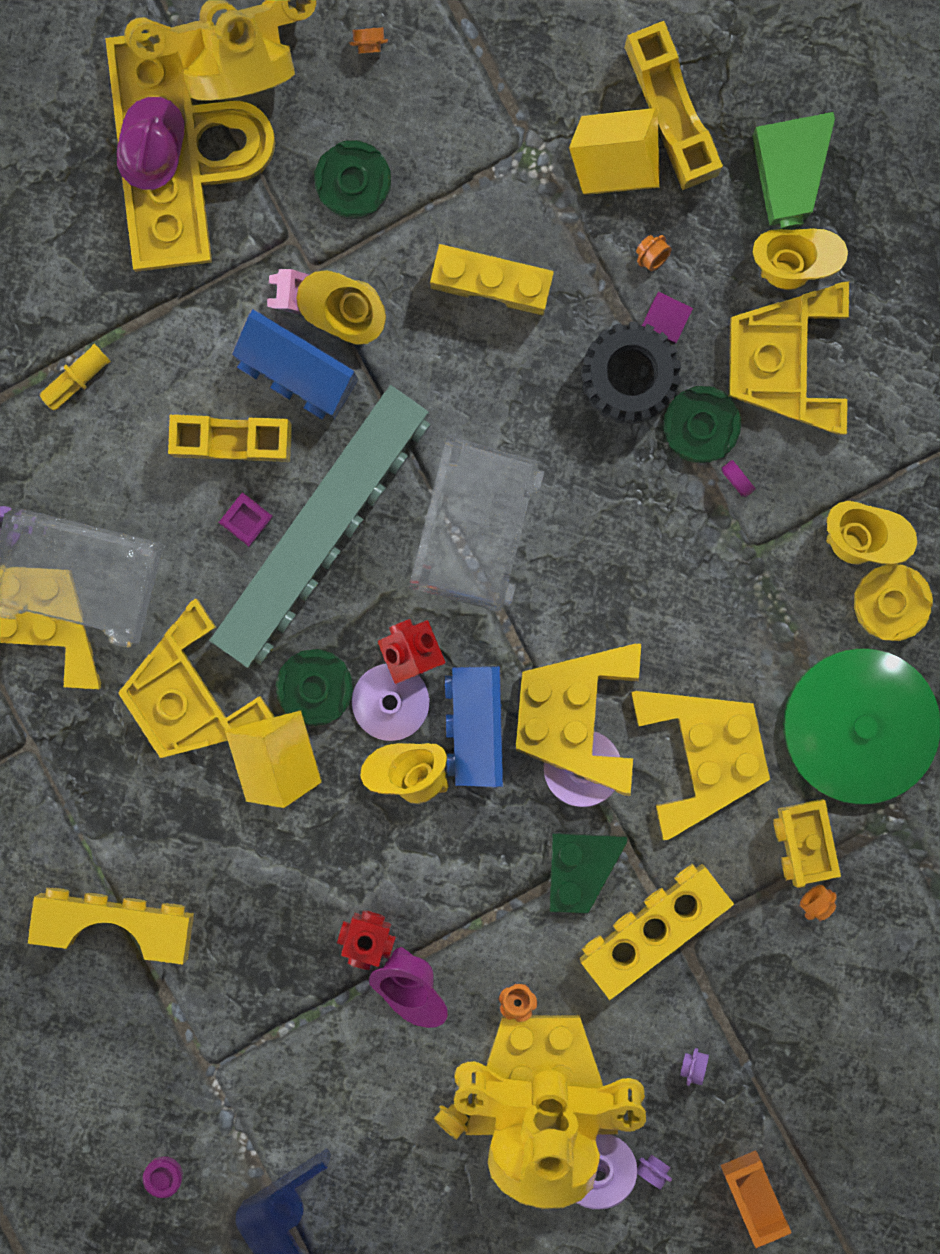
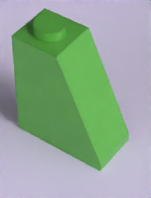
(791, 166)

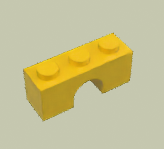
(491, 277)
(229, 439)

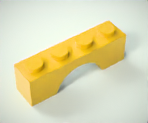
(664, 89)
(161, 932)

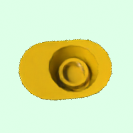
(798, 255)
(341, 306)
(869, 534)
(407, 770)

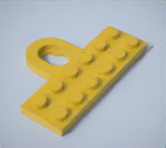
(171, 221)

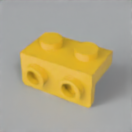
(807, 843)

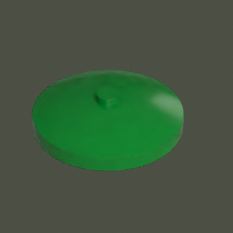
(862, 726)

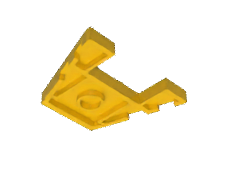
(771, 358)
(49, 631)
(172, 698)
(560, 712)
(720, 750)
(536, 1046)

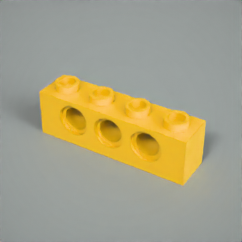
(614, 975)

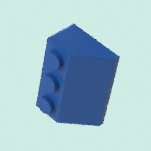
(293, 366)
(475, 726)

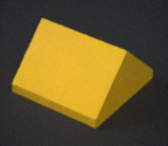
(617, 151)
(274, 759)

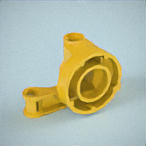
(233, 56)
(546, 1130)

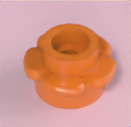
(368, 39)
(653, 252)
(818, 903)
(517, 992)

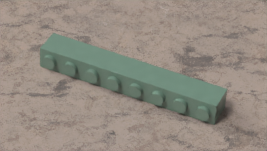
(320, 527)

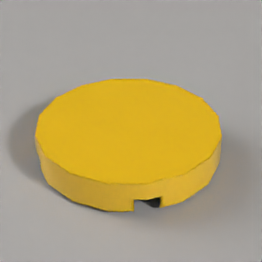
(893, 602)

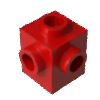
(410, 650)
(370, 925)

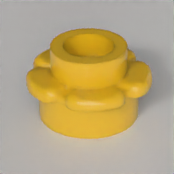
(452, 1121)

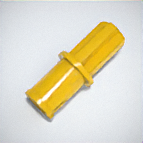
(74, 377)

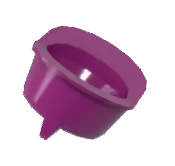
(150, 143)
(409, 989)

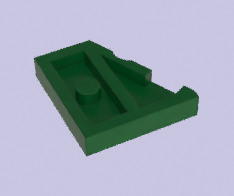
(581, 868)

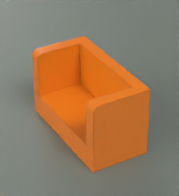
(755, 1199)

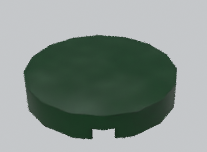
(352, 179)
(702, 424)
(315, 685)

